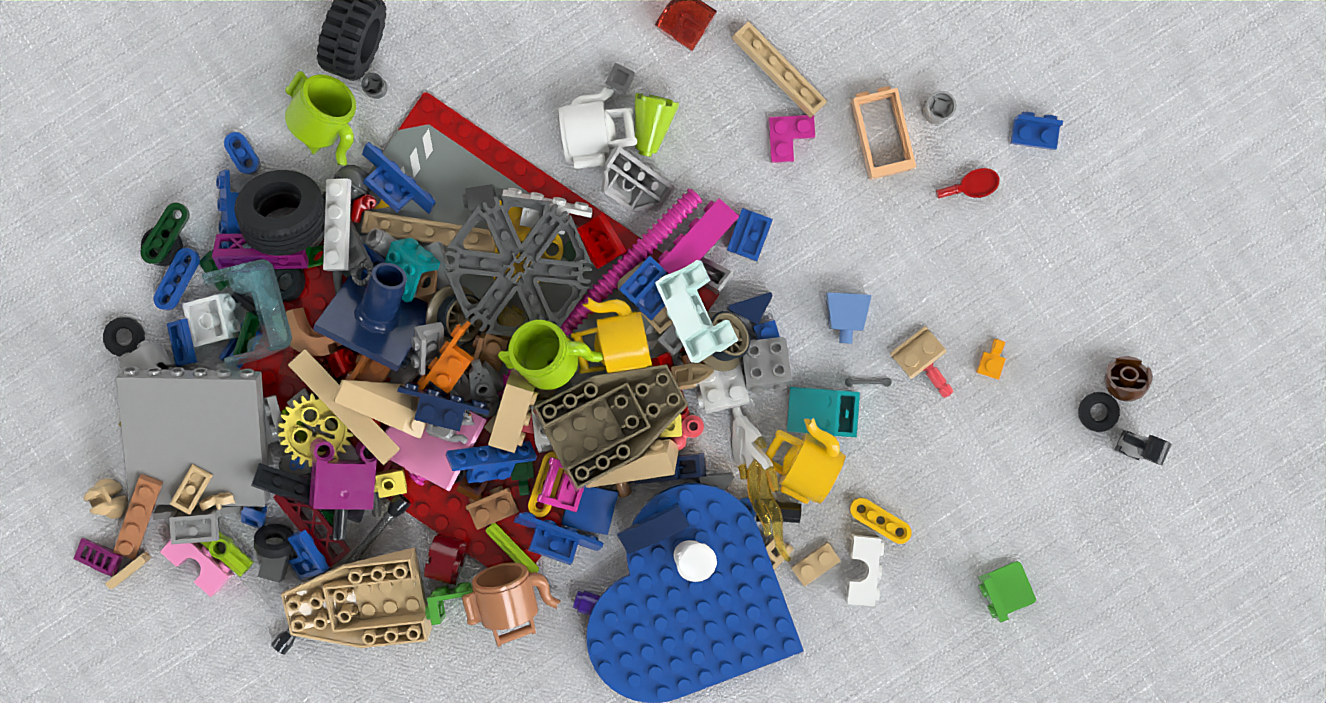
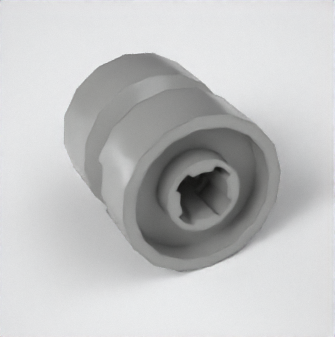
(939, 107)

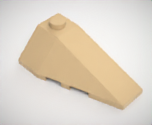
(381, 403)
(654, 462)

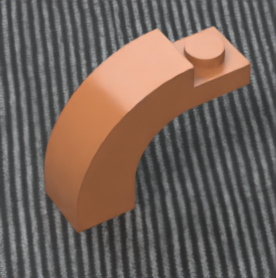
(306, 338)

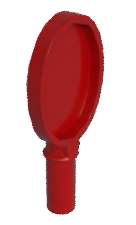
(974, 184)

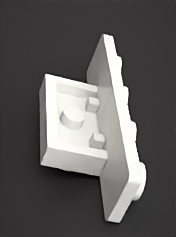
(531, 216)

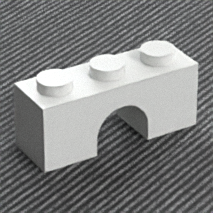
(864, 589)

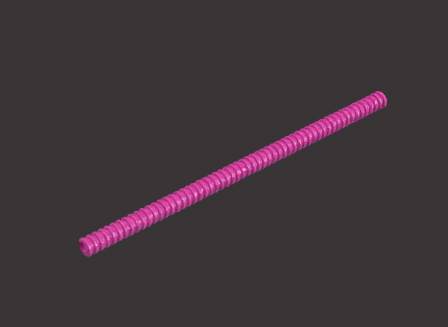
(609, 281)

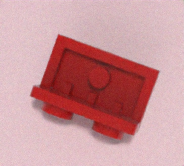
(601, 241)

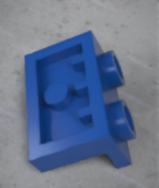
(1036, 131)

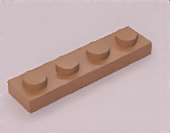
(138, 516)

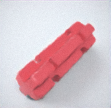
(938, 380)

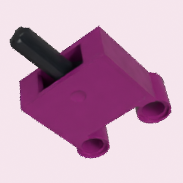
(341, 484)

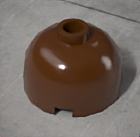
(1128, 379)

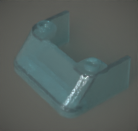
(261, 281)

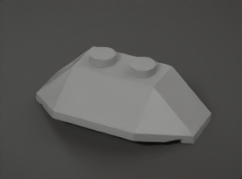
(633, 182)

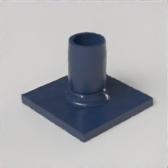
(374, 317)

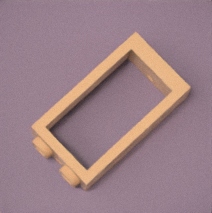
(886, 170)

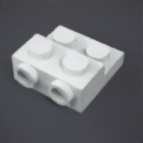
(212, 319)
(723, 390)

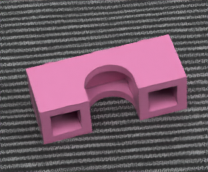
(213, 572)

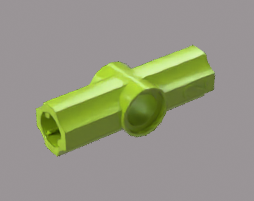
(233, 556)

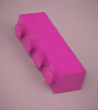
(701, 238)

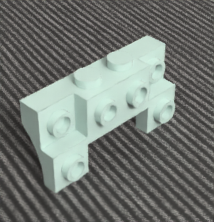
(689, 314)

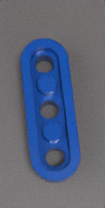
(169, 283)

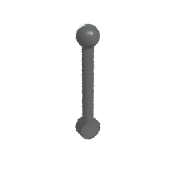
(886, 382)

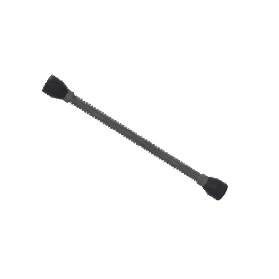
(396, 507)

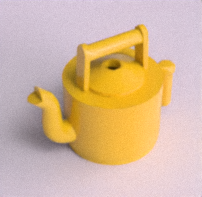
(617, 337)
(809, 465)

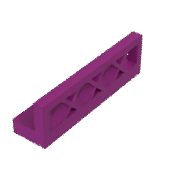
(239, 255)

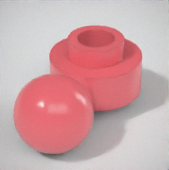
(686, 432)

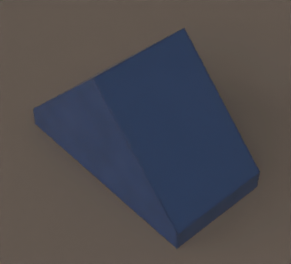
(752, 308)

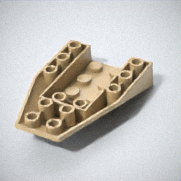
(362, 603)

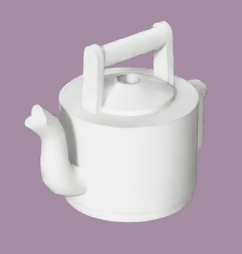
(590, 131)

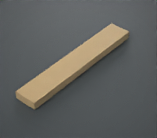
(426, 230)
(360, 425)

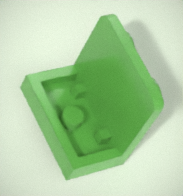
(1006, 590)
(435, 610)

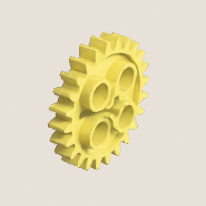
(323, 413)

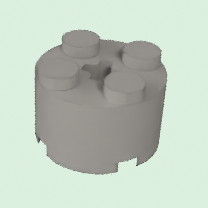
(147, 356)

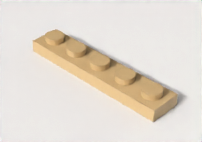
(779, 69)

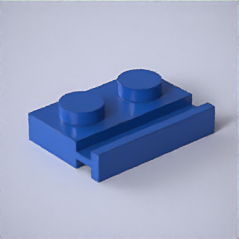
(749, 234)

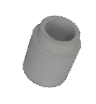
(379, 241)

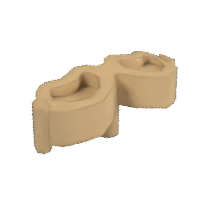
(218, 500)

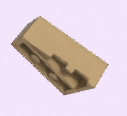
(513, 413)

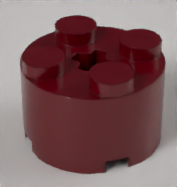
(445, 559)

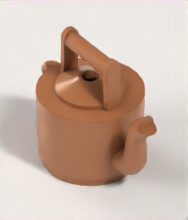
(506, 599)

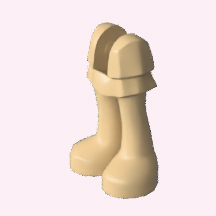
(101, 502)

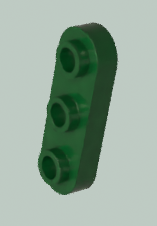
(156, 238)

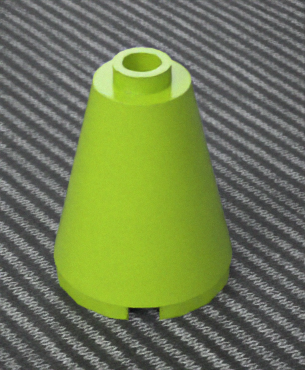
(652, 121)

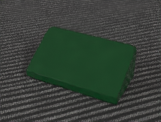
(247, 332)

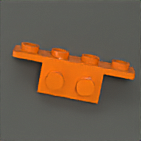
(451, 364)

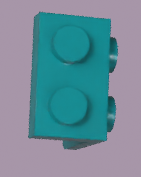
(414, 262)

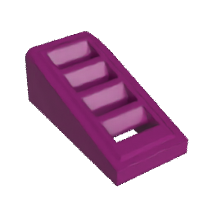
(115, 562)

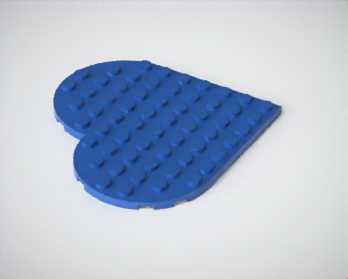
(674, 636)

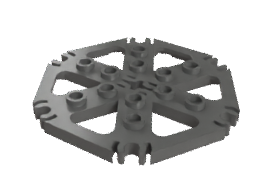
(509, 247)

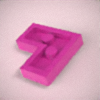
(784, 131)

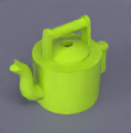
(321, 113)
(536, 345)

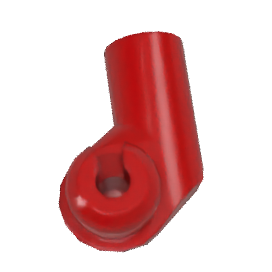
(361, 204)

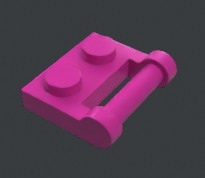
(566, 495)

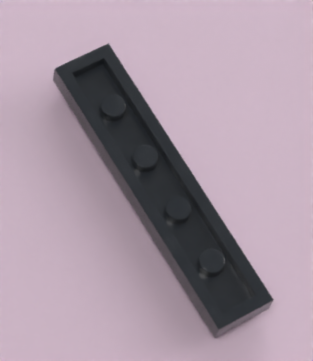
(292, 488)

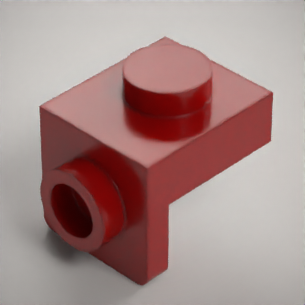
(342, 361)

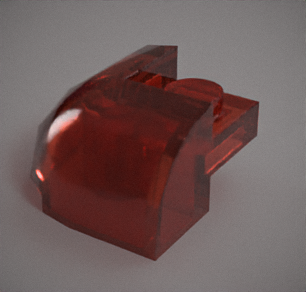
(686, 21)

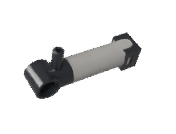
(1143, 447)

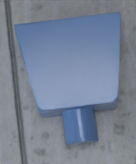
(847, 313)

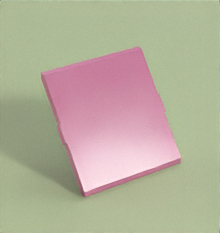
(428, 454)

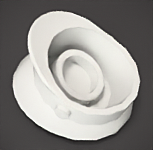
(694, 560)

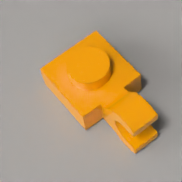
(991, 363)

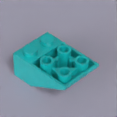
(832, 410)

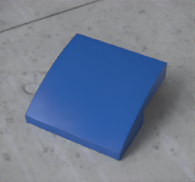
(642, 290)
(594, 511)

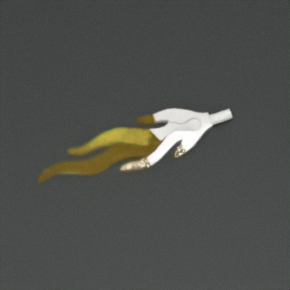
(760, 473)

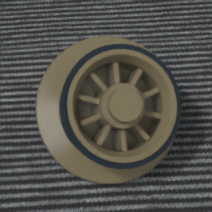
(445, 309)
(731, 356)

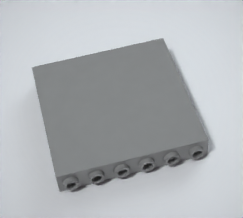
(197, 420)

